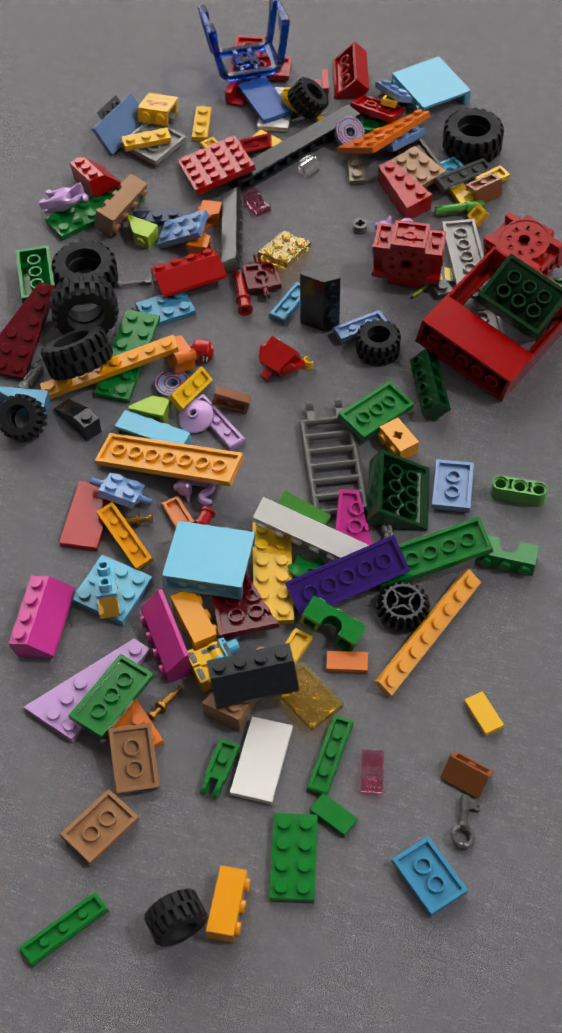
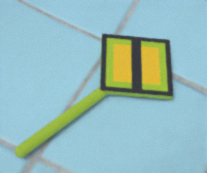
(445, 274)

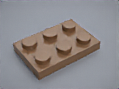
(419, 166)
(133, 758)
(99, 827)

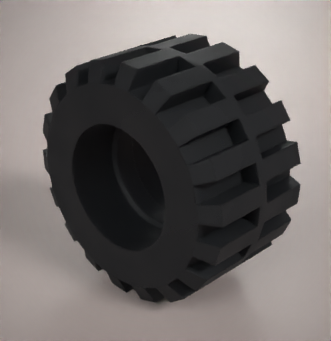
(308, 98)
(375, 332)
(35, 422)
(175, 917)

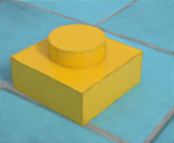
(479, 214)

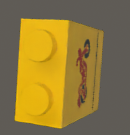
(155, 109)

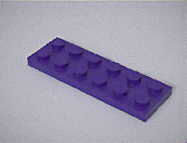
(349, 574)

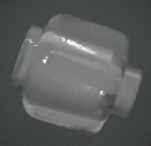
(308, 166)

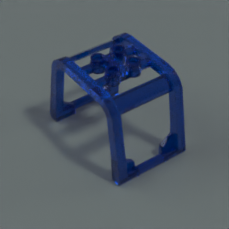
(240, 63)

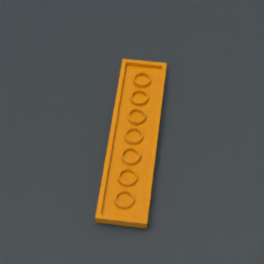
(170, 459)

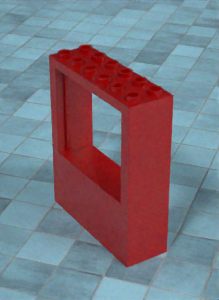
(473, 344)

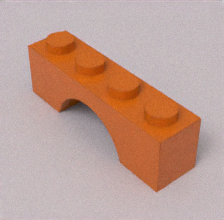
(204, 242)

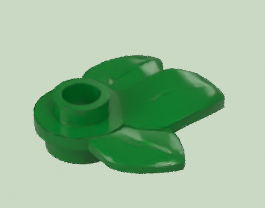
(303, 565)

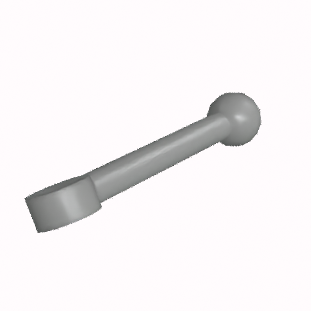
(148, 281)

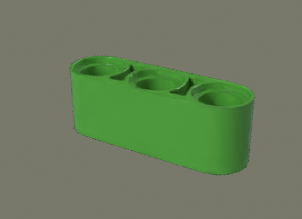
(518, 491)
(303, 507)

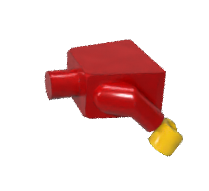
(280, 359)

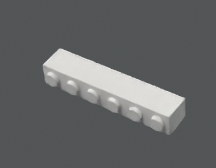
(305, 530)

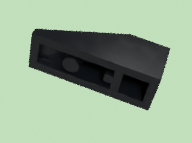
(80, 418)

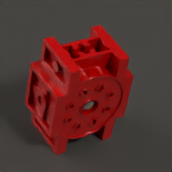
(528, 241)
(408, 253)

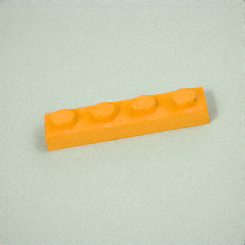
(124, 536)

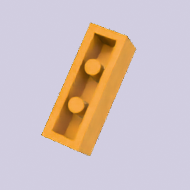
(194, 619)
(228, 904)

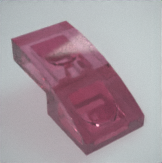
(254, 201)
(372, 771)

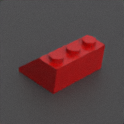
(93, 176)

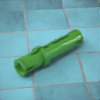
(456, 208)

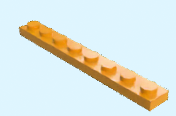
(114, 366)
(427, 632)

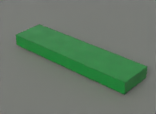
(330, 755)
(63, 929)

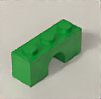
(520, 561)
(319, 613)

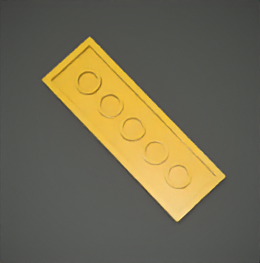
(271, 571)

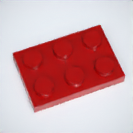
(373, 108)

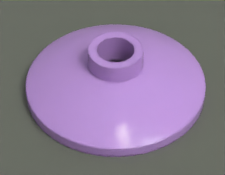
(199, 421)

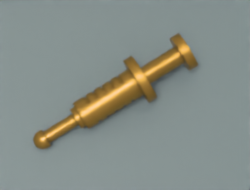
(138, 519)
(162, 706)

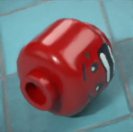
(203, 349)

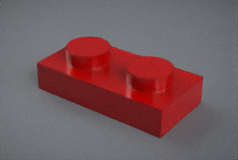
(257, 143)

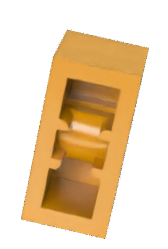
(398, 439)

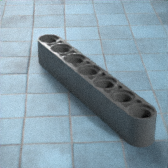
(232, 230)

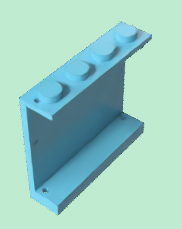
(431, 84)
(208, 560)

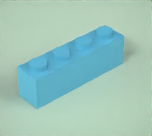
(140, 426)

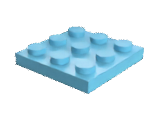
(130, 586)

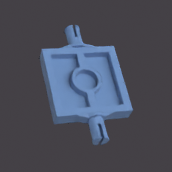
(121, 490)

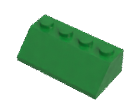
(33, 267)

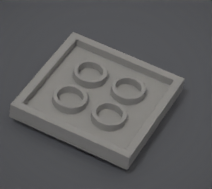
(158, 153)

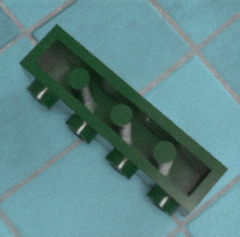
(430, 385)

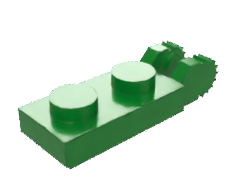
(220, 766)

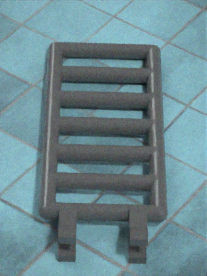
(311, 467)

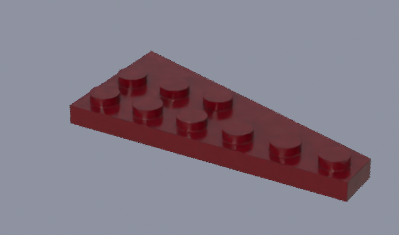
(23, 333)
(243, 616)

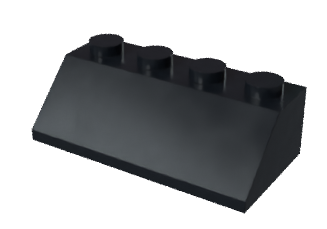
(320, 297)
(252, 675)

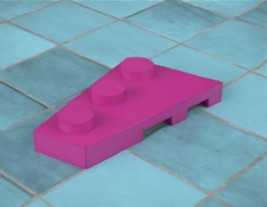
(351, 516)

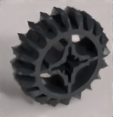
(402, 613)

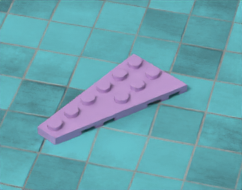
(57, 704)

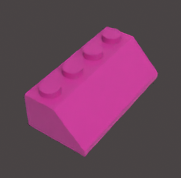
(41, 617)
(165, 638)

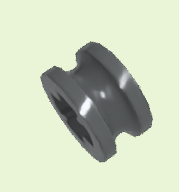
(360, 222)

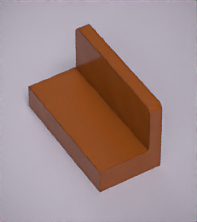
(486, 188)
(231, 399)
(466, 774)

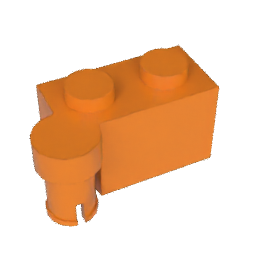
(183, 359)

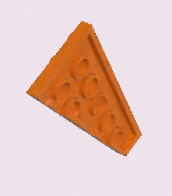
(384, 135)

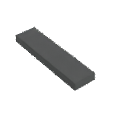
(461, 175)

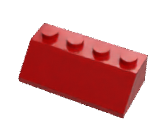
(351, 72)
(188, 272)

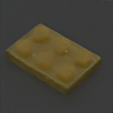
(284, 249)
(314, 700)

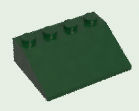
(522, 297)
(397, 492)

